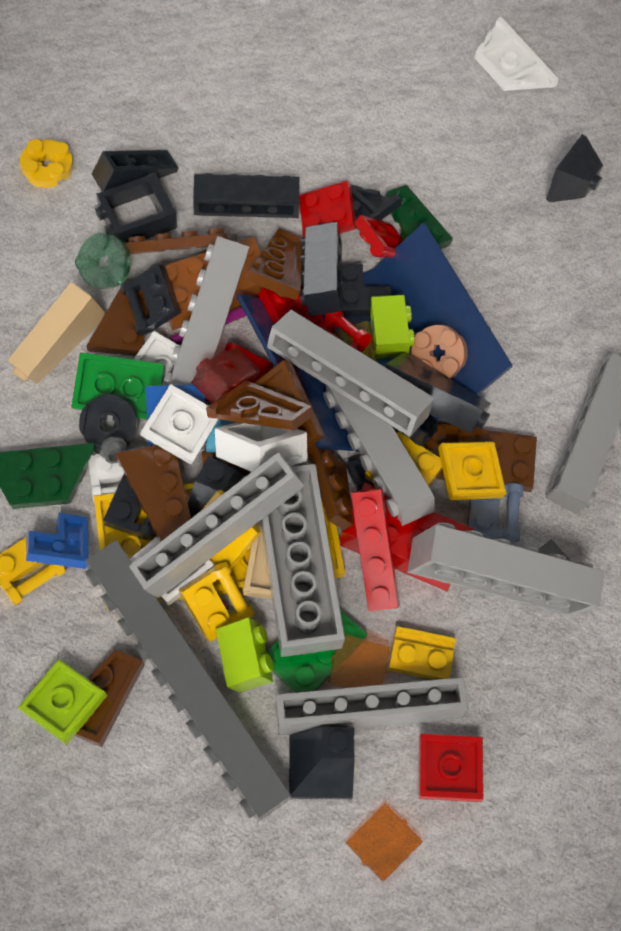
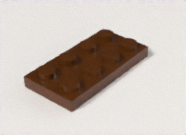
(514, 451)

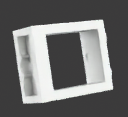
(254, 444)

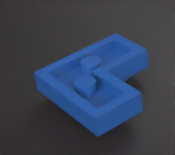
(65, 547)

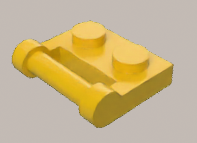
(14, 567)
(206, 604)

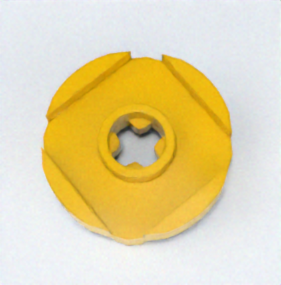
(44, 150)

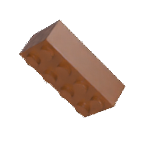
(184, 277)

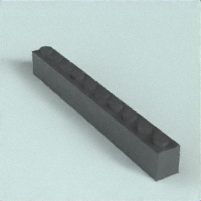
(188, 683)

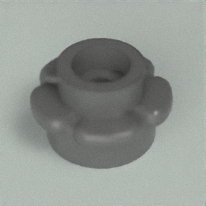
(110, 447)

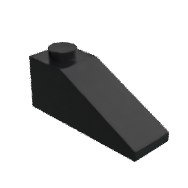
(126, 166)

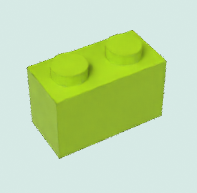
(390, 326)
(245, 655)

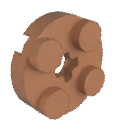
(449, 340)

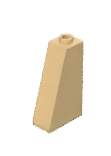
(56, 334)

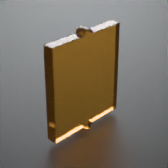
(359, 663)
(384, 842)

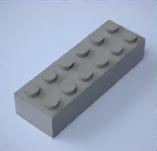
(505, 570)
(302, 572)

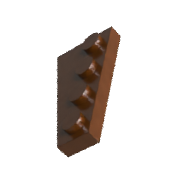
(189, 239)
(279, 265)
(158, 486)

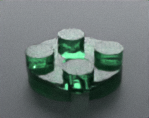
(88, 261)

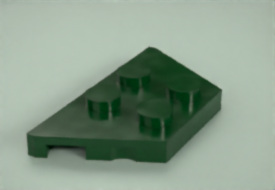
(43, 474)

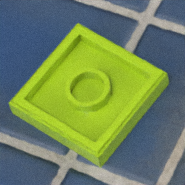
(62, 701)

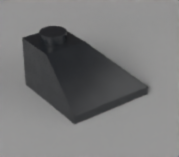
(576, 173)
(212, 478)
(322, 763)

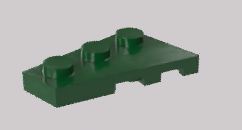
(414, 213)

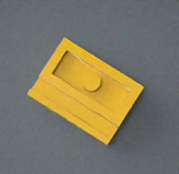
(422, 654)

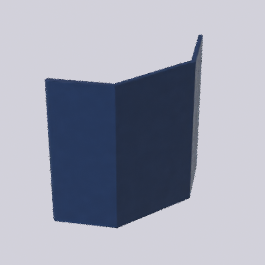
(435, 298)

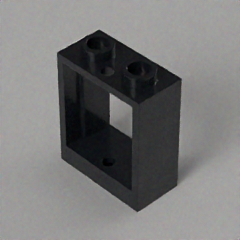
(160, 223)

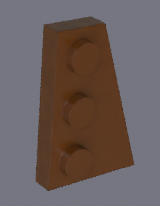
(116, 678)

